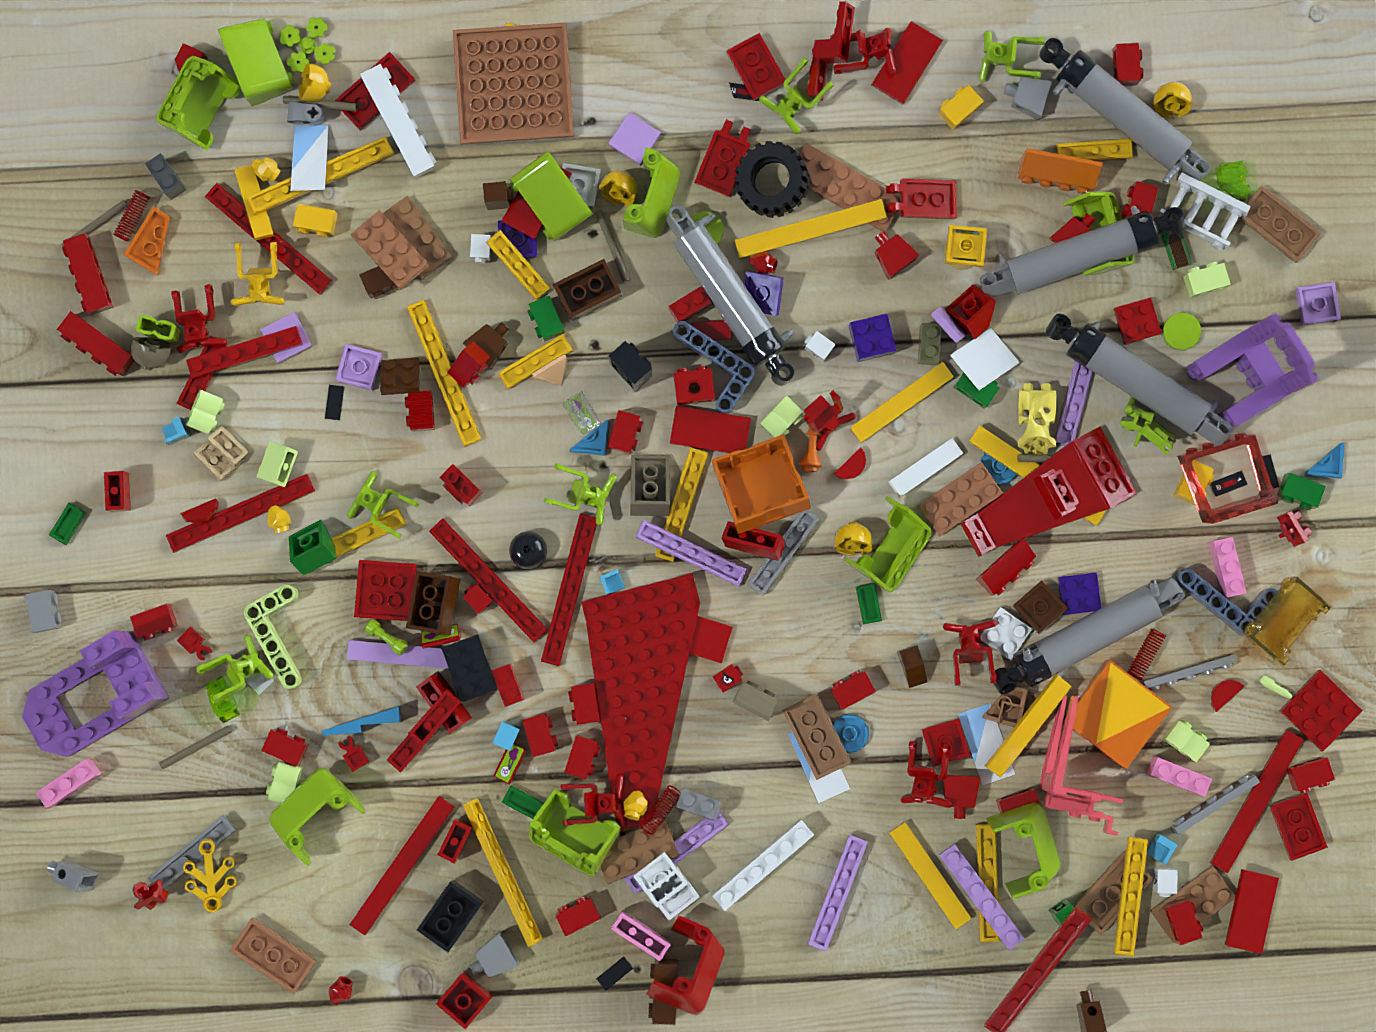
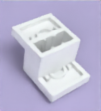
(666, 886)

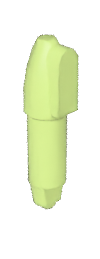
(1270, 684)

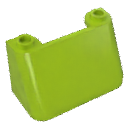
(256, 60)
(196, 99)
(550, 196)
(651, 218)
(577, 844)

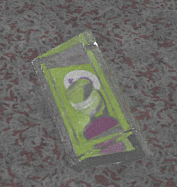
(581, 413)

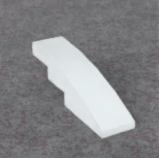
(925, 467)

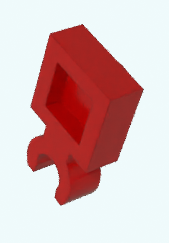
(192, 641)
(355, 756)

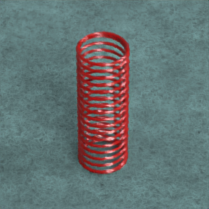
(120, 224)
(1132, 665)
(649, 816)

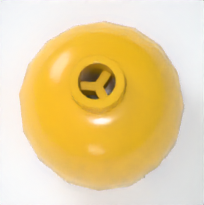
(314, 83)
(1172, 99)
(619, 188)
(853, 538)

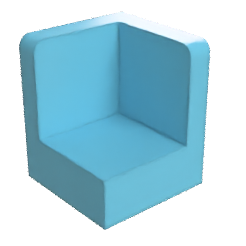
(175, 431)
(612, 582)
(506, 735)
(1161, 848)

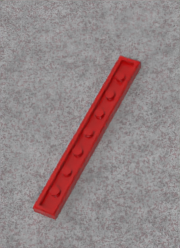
(285, 252)
(240, 513)
(488, 580)
(569, 590)
(1256, 801)
(402, 865)
(1038, 970)

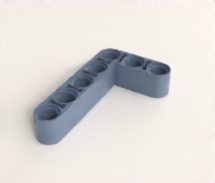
(718, 361)
(1224, 604)

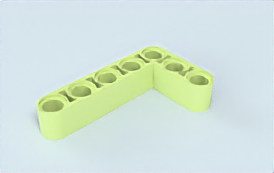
(272, 635)

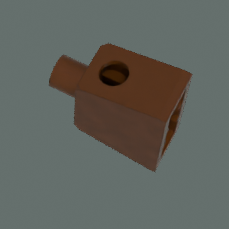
(490, 341)
(1095, 1021)

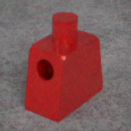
(1073, 228)
(894, 254)
(962, 792)

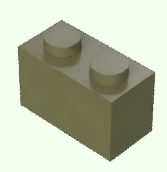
(929, 344)

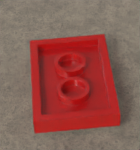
(756, 66)
(1298, 826)

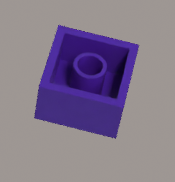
(872, 337)

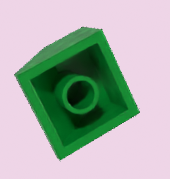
(311, 548)

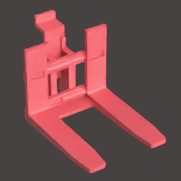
(1054, 771)

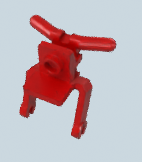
(869, 47)
(195, 322)
(823, 417)
(971, 649)
(925, 778)
(599, 802)

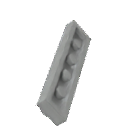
(793, 538)
(1190, 672)
(1214, 803)
(174, 867)

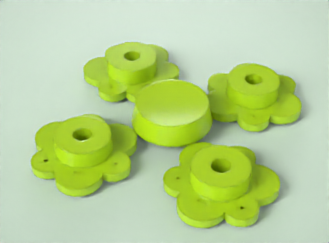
(307, 44)

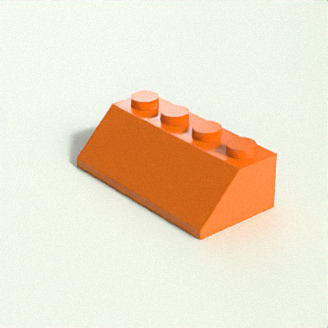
(1059, 171)

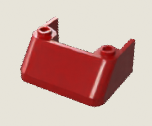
(686, 993)

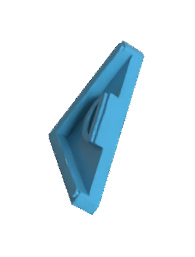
(594, 442)
(1330, 465)

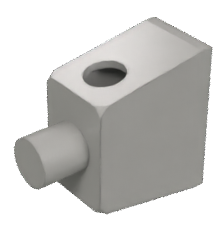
(1029, 96)
(73, 875)
(494, 957)

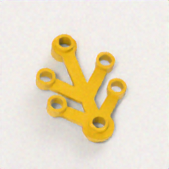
(210, 878)

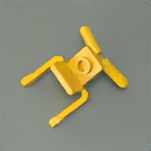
(258, 280)

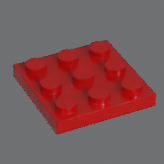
(384, 590)
(1320, 710)

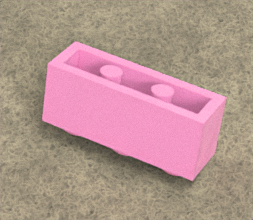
(1227, 567)
(1178, 776)
(68, 783)
(641, 935)

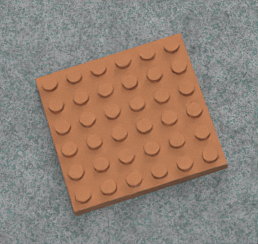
(513, 83)

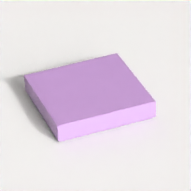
(633, 138)
(1318, 303)
(287, 322)
(948, 324)
(359, 367)

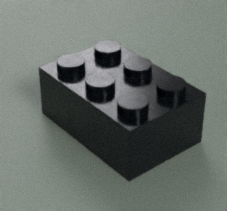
(630, 365)
(469, 668)
(450, 915)

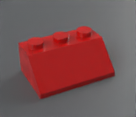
(1007, 568)

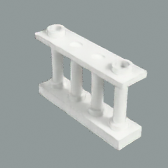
(1220, 201)

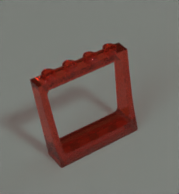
(1266, 493)

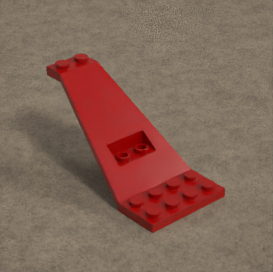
(1084, 476)

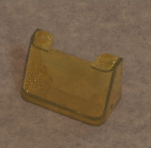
(1285, 619)

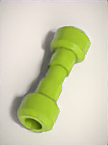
(398, 646)

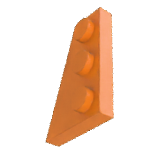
(149, 241)

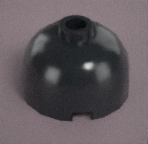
(537, 548)

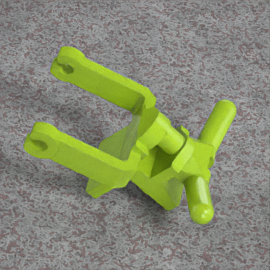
(1005, 54)
(794, 100)
(1150, 428)
(586, 494)
(376, 502)
(238, 671)

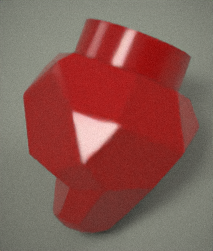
(764, 263)
(340, 990)

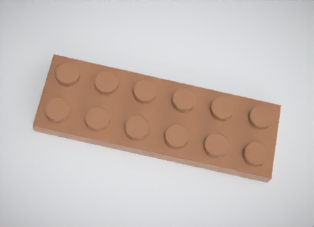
(844, 185)

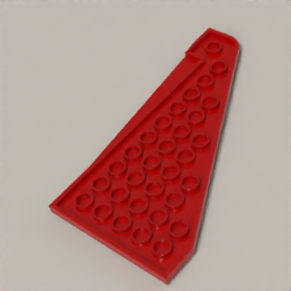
(639, 667)

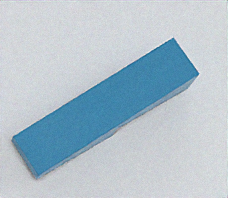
(357, 726)

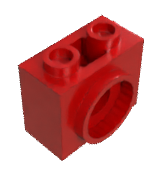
(684, 379)
(460, 486)

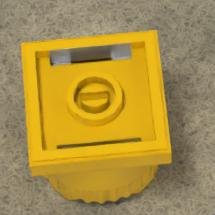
(965, 247)

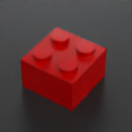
(464, 1000)

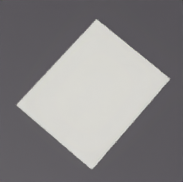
(984, 359)

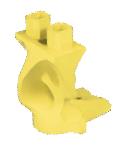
(1035, 402)

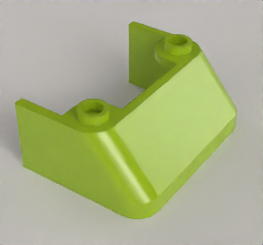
(1105, 210)
(897, 549)
(304, 803)
(1033, 822)

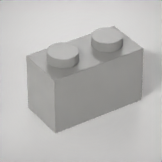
(43, 611)
(699, 805)

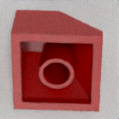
(972, 311)

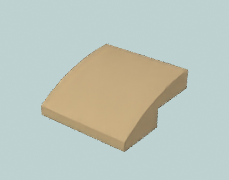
(221, 453)

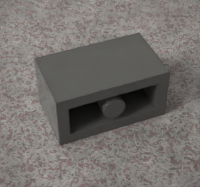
(165, 176)

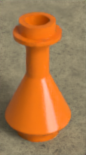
(811, 459)

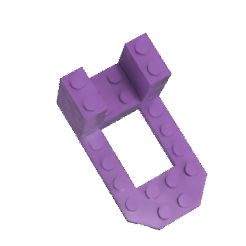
(1259, 366)
(127, 671)

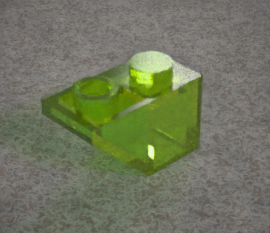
(1232, 180)
(228, 707)

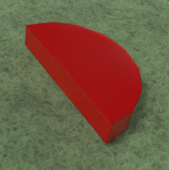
(853, 466)
(201, 512)
(1224, 692)

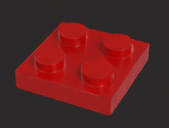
(1137, 321)
(945, 733)

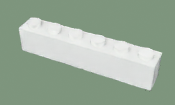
(397, 120)
(762, 864)

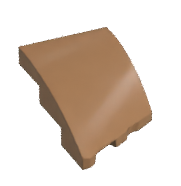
(1011, 707)

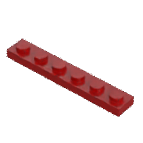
(244, 352)

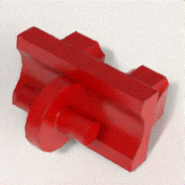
(1292, 528)
(149, 894)

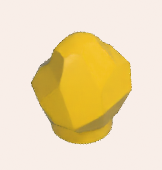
(266, 169)
(278, 519)
(635, 805)

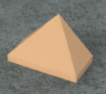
(552, 372)

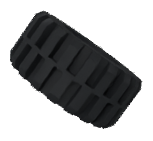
(755, 161)

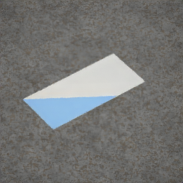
(309, 157)
(983, 740)
(826, 786)

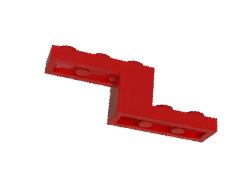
(831, 50)
(424, 730)

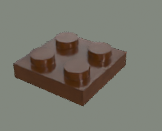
(400, 376)
(1040, 607)

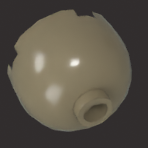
(150, 353)

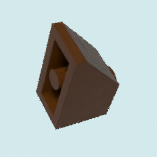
(912, 666)

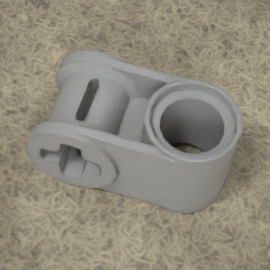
(302, 114)

